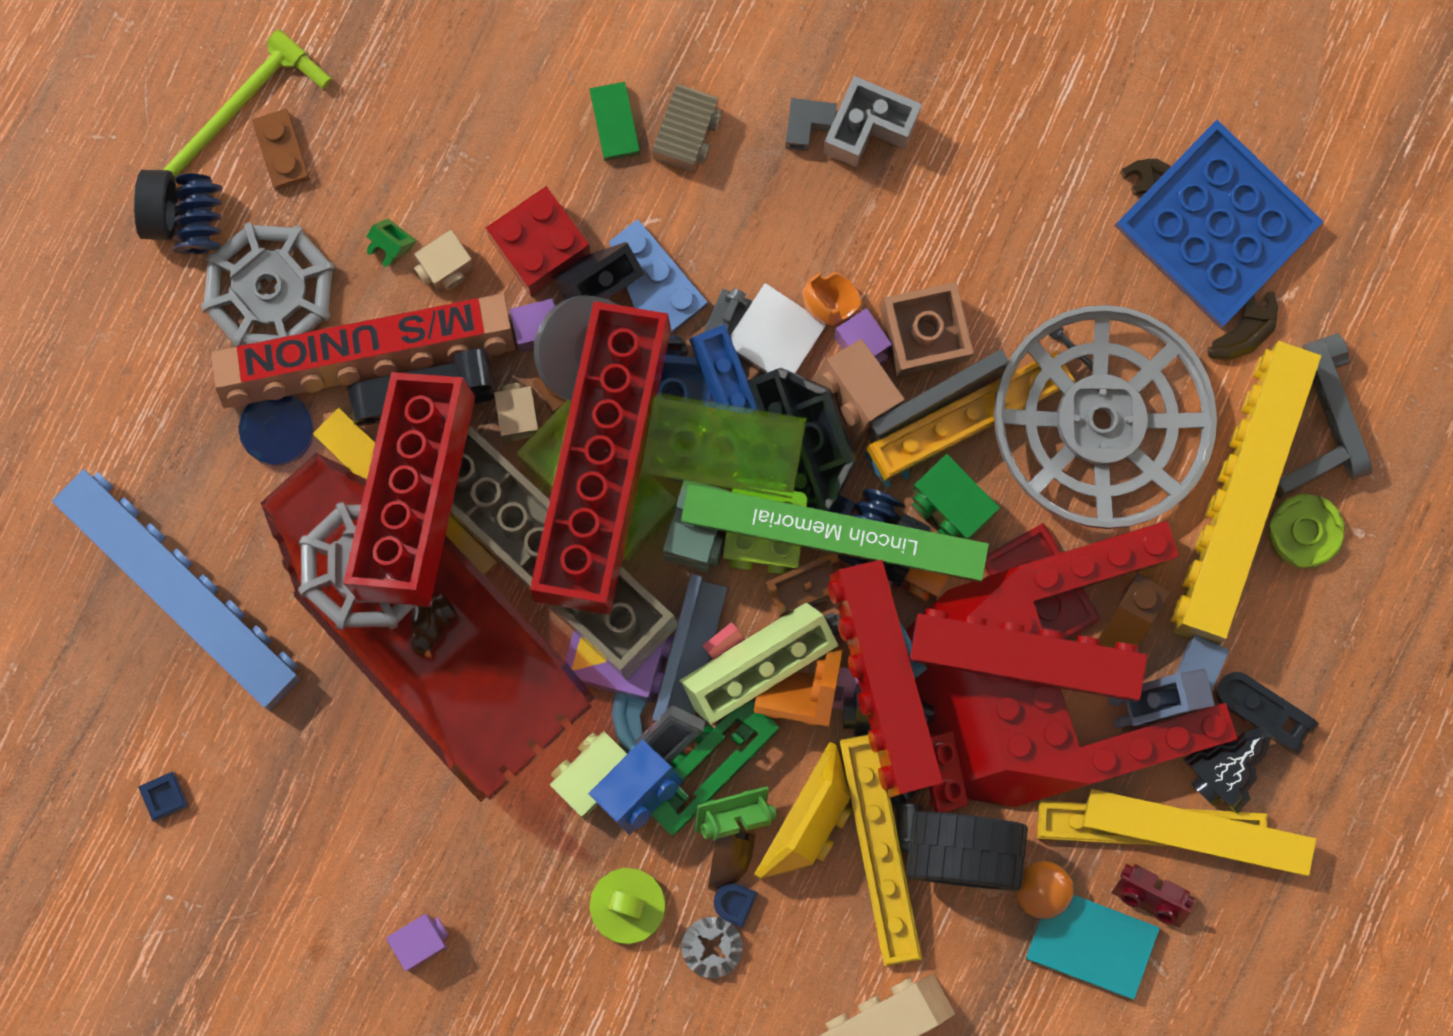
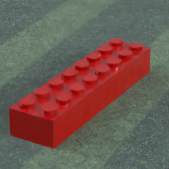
(601, 458)

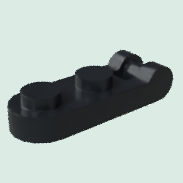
(1265, 708)

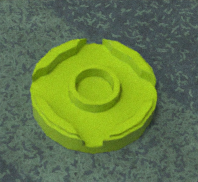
(1306, 531)

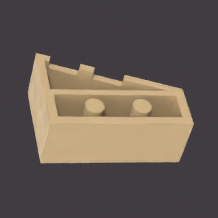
(908, 1012)

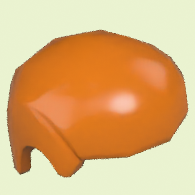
(831, 299)
(1045, 890)

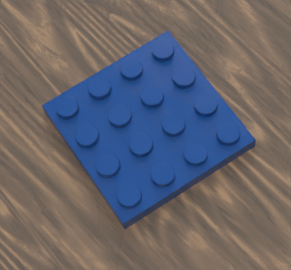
(1218, 223)

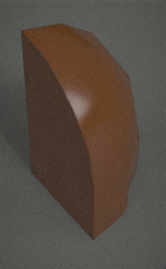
(730, 859)

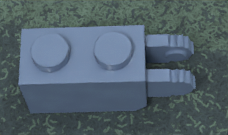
(1167, 699)

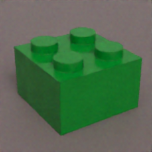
(953, 501)

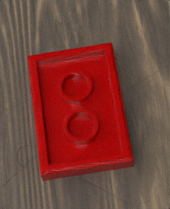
(1063, 613)

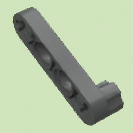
(1335, 403)

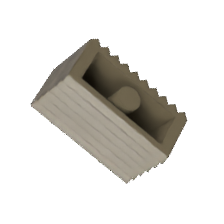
(686, 128)

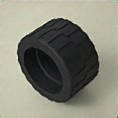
(967, 850)

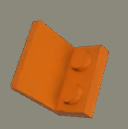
(804, 695)

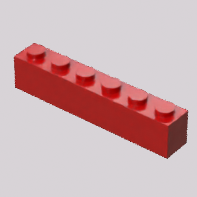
(1027, 656)
(885, 678)

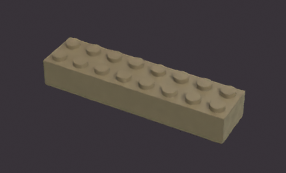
(509, 520)

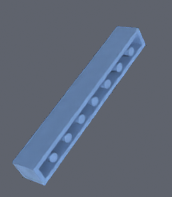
(177, 590)

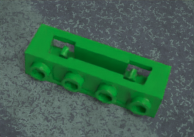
(707, 743)

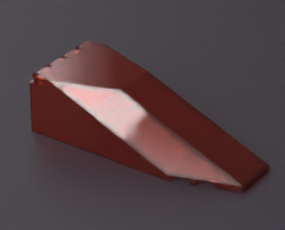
(489, 679)

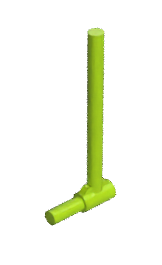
(282, 52)

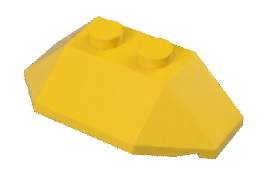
(810, 820)

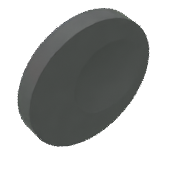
(561, 343)

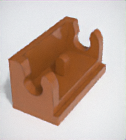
(803, 585)

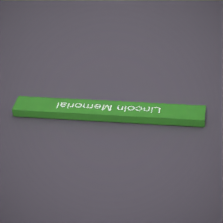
(834, 533)

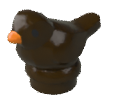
(429, 624)

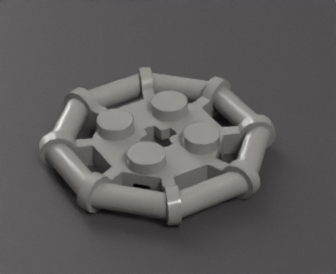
(271, 265)
(338, 558)

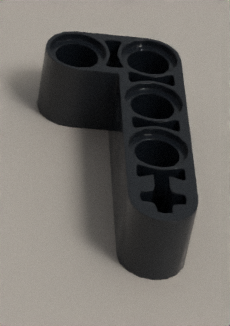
(473, 365)

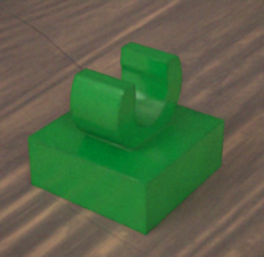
(389, 238)

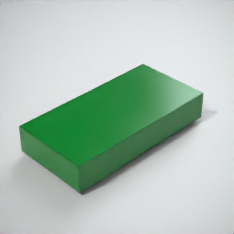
(614, 121)

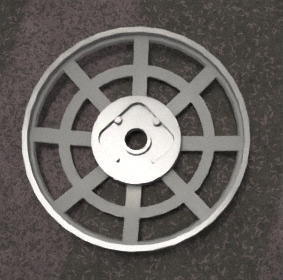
(1121, 402)

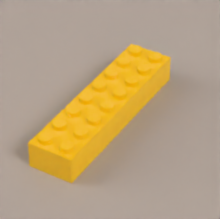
(1247, 492)

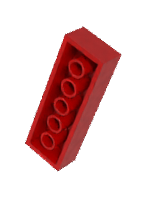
(409, 489)

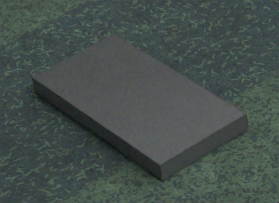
(943, 394)

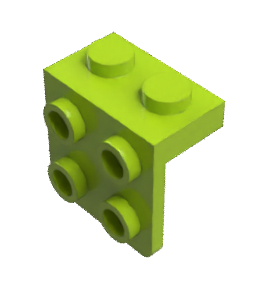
(747, 550)

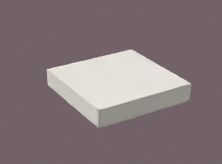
(775, 332)

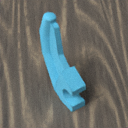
(627, 719)

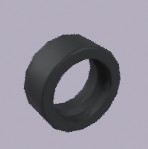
(155, 204)

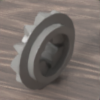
(730, 945)

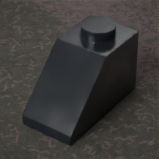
(599, 273)

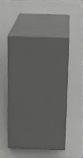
(806, 116)

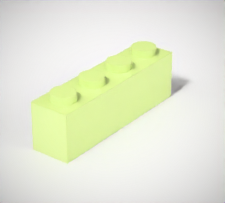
(758, 663)

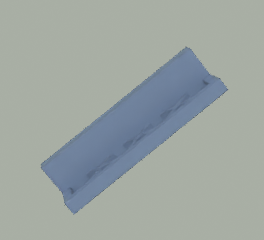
(696, 626)

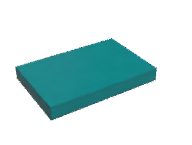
(1095, 946)

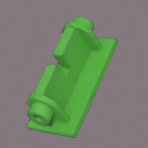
(720, 816)

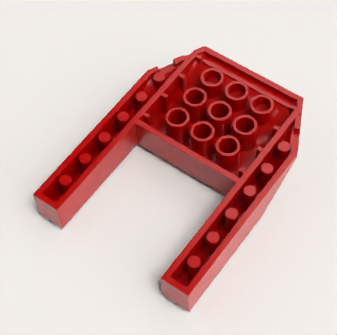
(1018, 734)

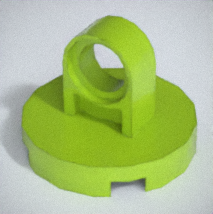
(627, 906)

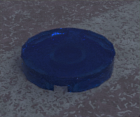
(276, 430)

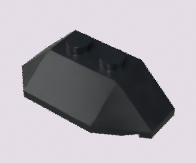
(826, 448)

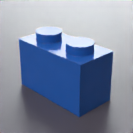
(636, 787)

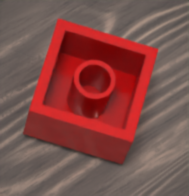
(537, 240)

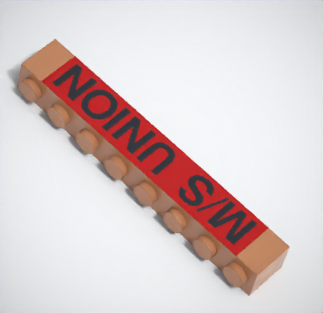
(360, 351)

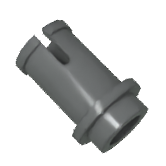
(904, 823)

